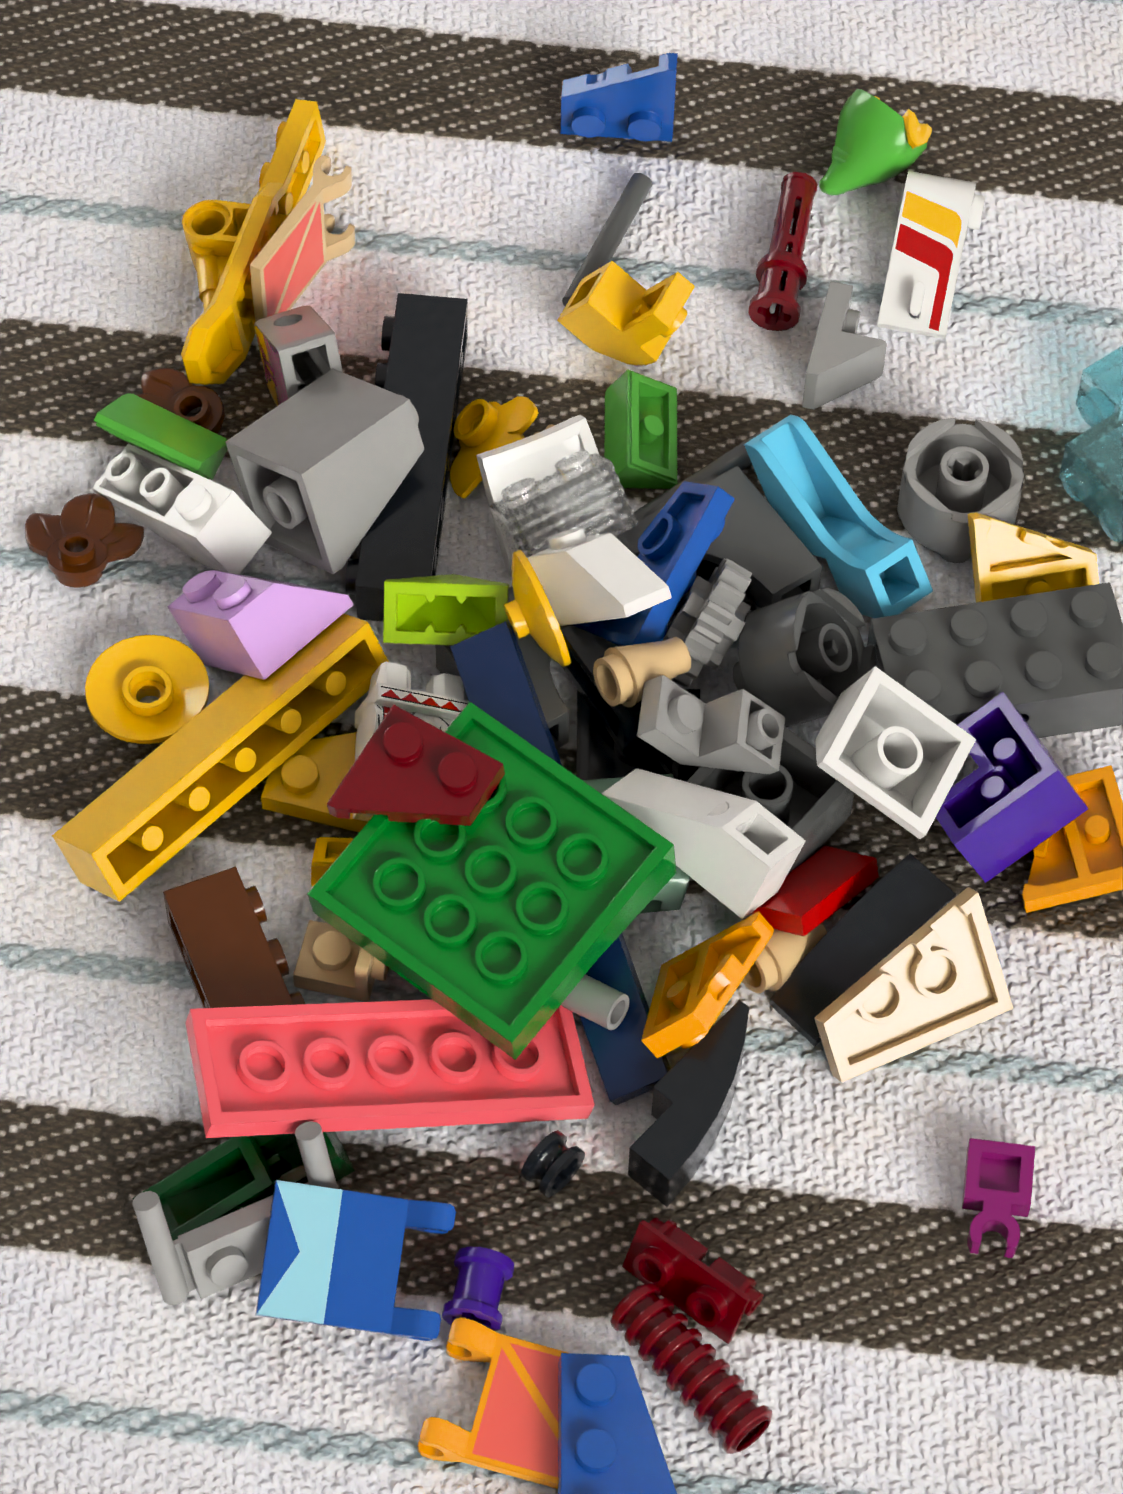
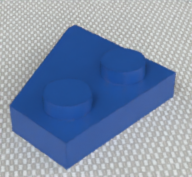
(622, 102)

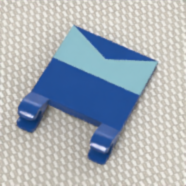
(339, 1256)

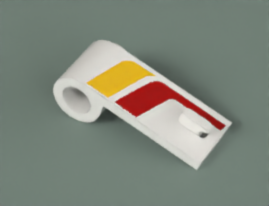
(928, 253)

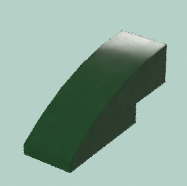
(237, 1176)

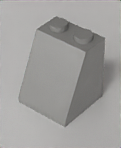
(326, 465)

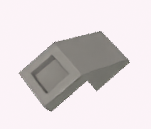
(722, 734)

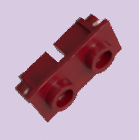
(709, 1295)

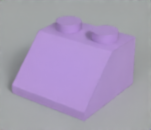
(252, 621)

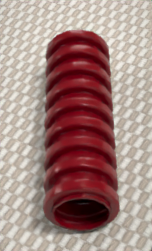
(691, 1368)

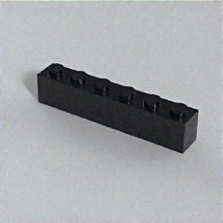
(427, 367)

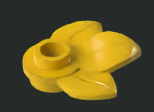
(484, 428)

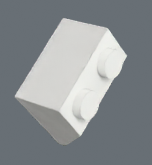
(892, 750)

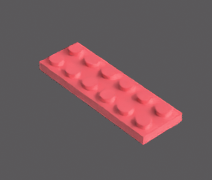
(375, 1069)

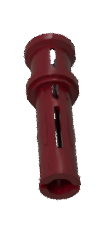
(796, 203)

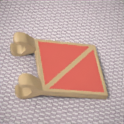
(301, 244)

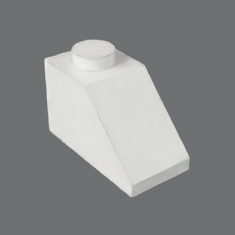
(595, 578)

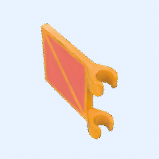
(516, 1411)

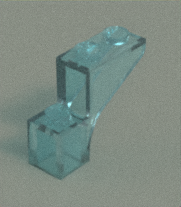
(1094, 459)

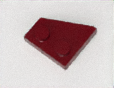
(416, 775)

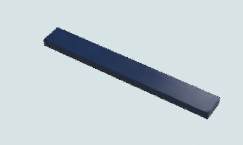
(502, 687)

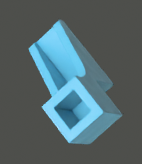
(807, 490)

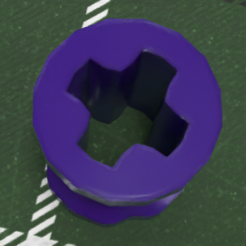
(479, 1286)

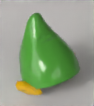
(872, 144)

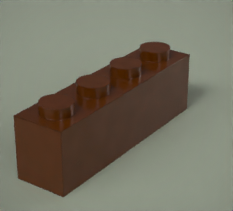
(224, 943)

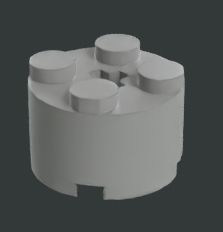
(958, 473)

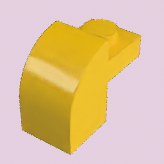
(622, 317)

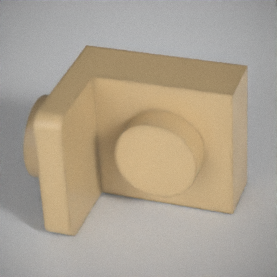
(336, 964)

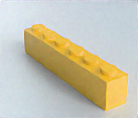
(217, 760)

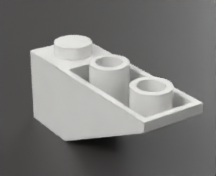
(184, 509)
(717, 837)

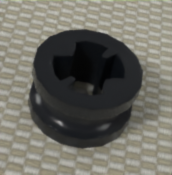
(552, 1163)

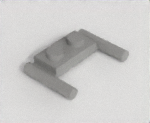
(228, 1247)

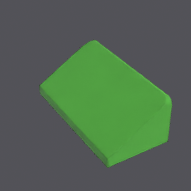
(641, 431)
(163, 434)

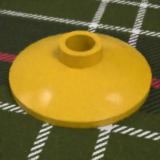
(532, 612)
(141, 669)

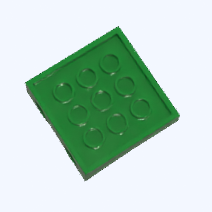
(501, 910)

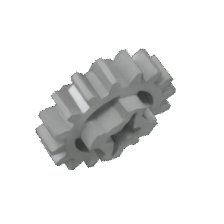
(710, 617)

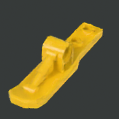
(230, 235)

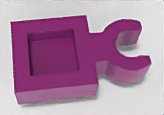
(999, 1186)

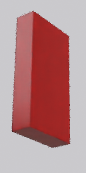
(818, 889)

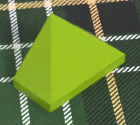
(441, 608)

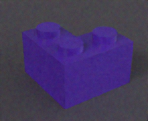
(1012, 797)

